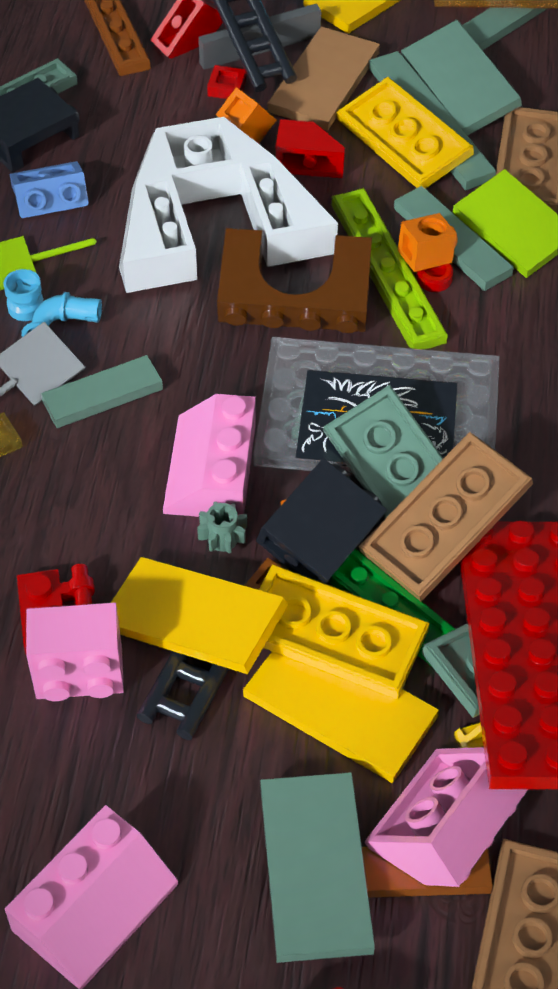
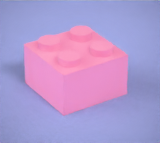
(74, 651)

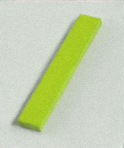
(391, 272)

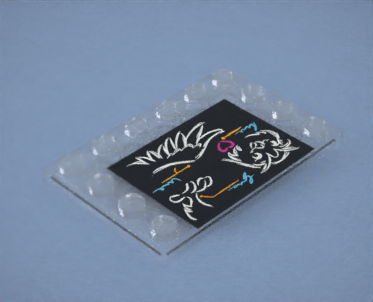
(321, 380)

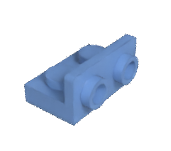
(49, 189)

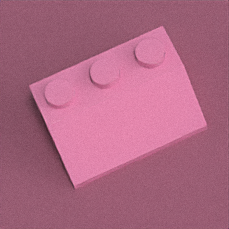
(211, 455)
(444, 818)
(91, 897)

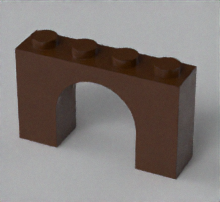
(335, 305)

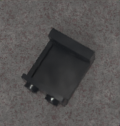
(31, 116)
(321, 523)

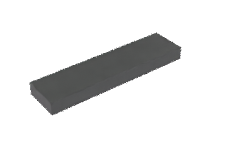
(290, 27)

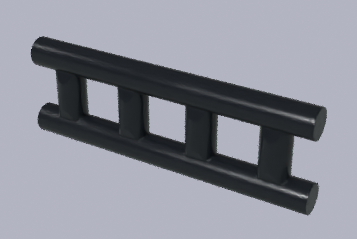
(245, 48)
(188, 715)

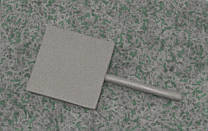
(38, 363)

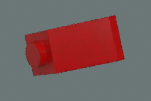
(185, 25)
(309, 150)

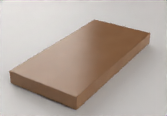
(325, 78)
(531, 151)
(445, 516)
(521, 921)

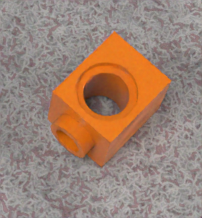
(247, 115)
(427, 242)

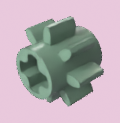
(222, 527)

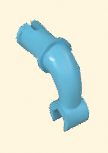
(64, 308)

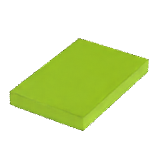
(511, 222)

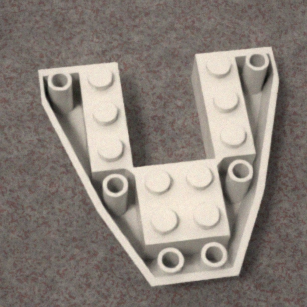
(208, 163)

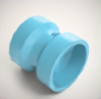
(23, 293)

